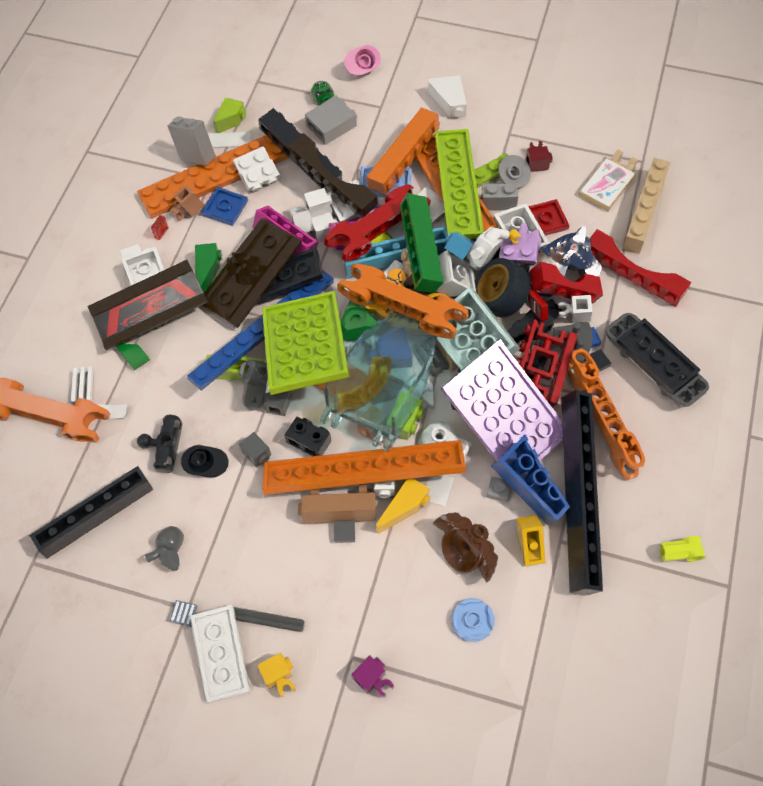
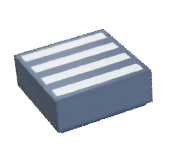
(182, 612)

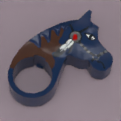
(570, 253)

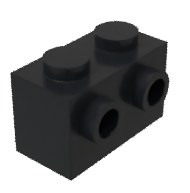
(308, 437)

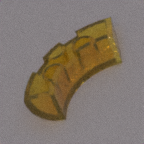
(365, 393)

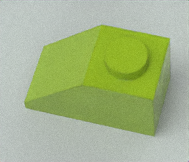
(229, 115)

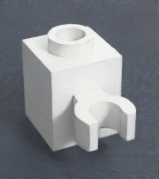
(302, 218)
(579, 309)

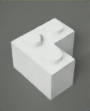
(321, 212)

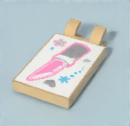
(609, 181)

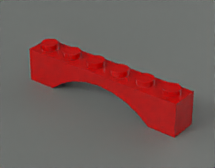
(666, 286)

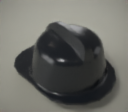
(204, 461)

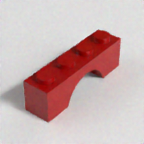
(549, 280)

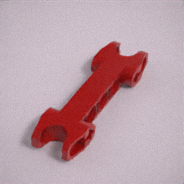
(359, 235)

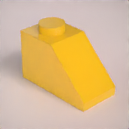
(531, 540)

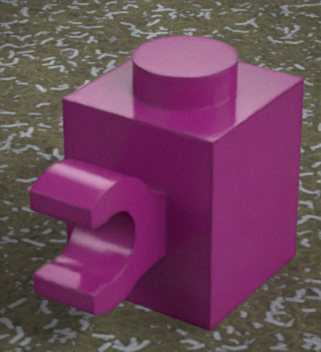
(370, 675)

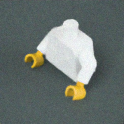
(488, 244)

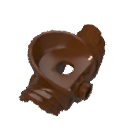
(466, 545)

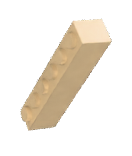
(646, 205)

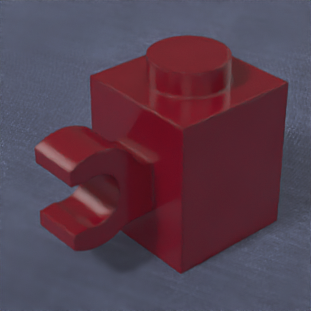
(538, 157)

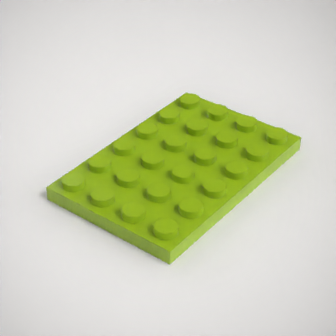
(304, 343)

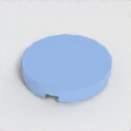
(472, 620)

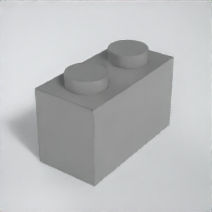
(499, 196)

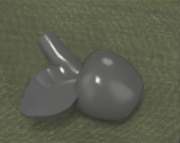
(168, 544)

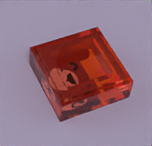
(159, 227)

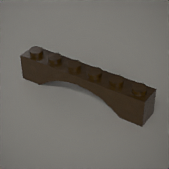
(357, 196)

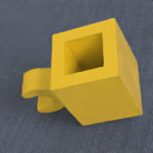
(276, 672)

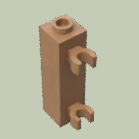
(338, 507)

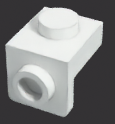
(384, 489)

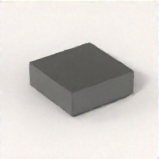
(344, 531)

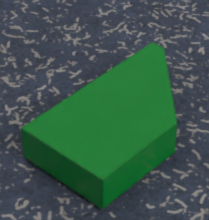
(133, 354)

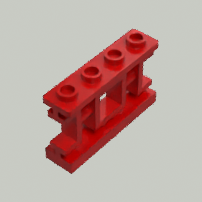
(558, 368)

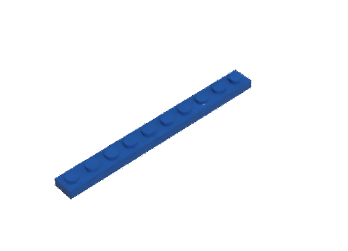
(248, 339)

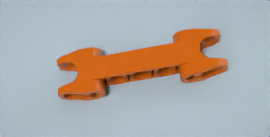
(431, 313)
(72, 418)
(621, 443)

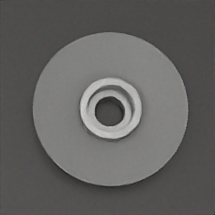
(516, 165)

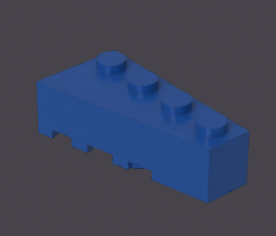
(531, 480)

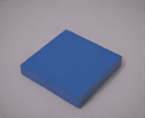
(224, 206)

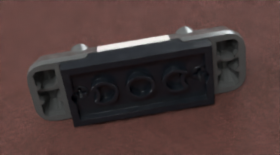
(658, 359)

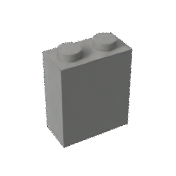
(331, 119)
(191, 140)

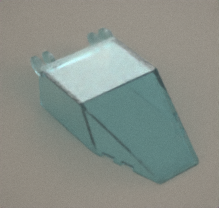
(411, 363)

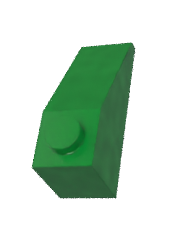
(206, 263)

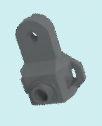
(256, 383)

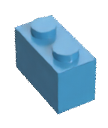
(458, 244)

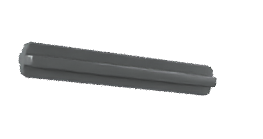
(269, 619)

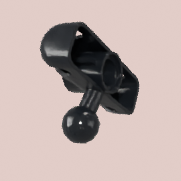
(167, 432)

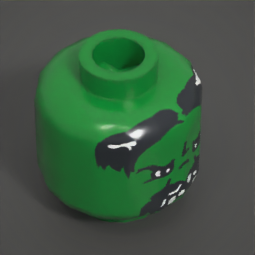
(322, 92)

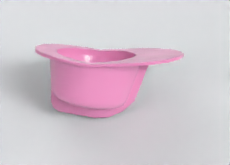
(362, 60)

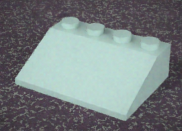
(475, 333)

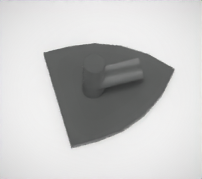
(583, 339)

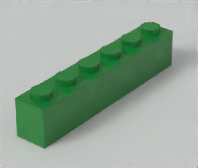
(421, 243)

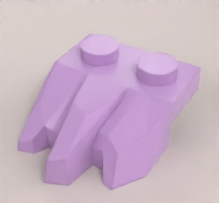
(526, 250)

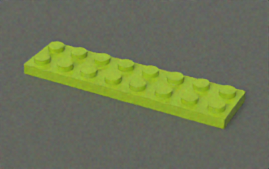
(458, 183)

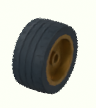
(503, 286)

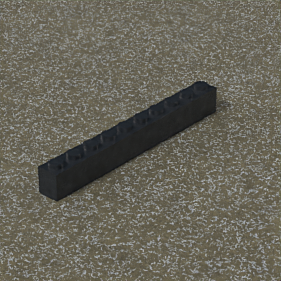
(581, 494)

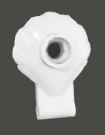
(443, 432)

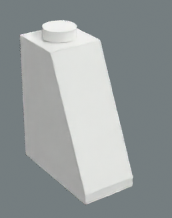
(448, 95)

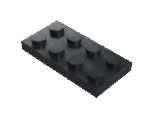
(297, 272)

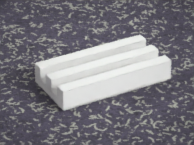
(90, 371)

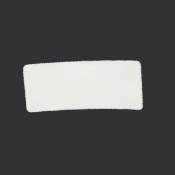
(116, 411)

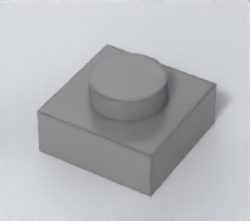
(498, 489)

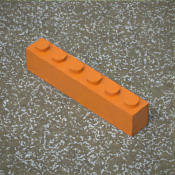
(403, 151)

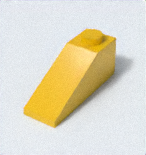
(405, 503)

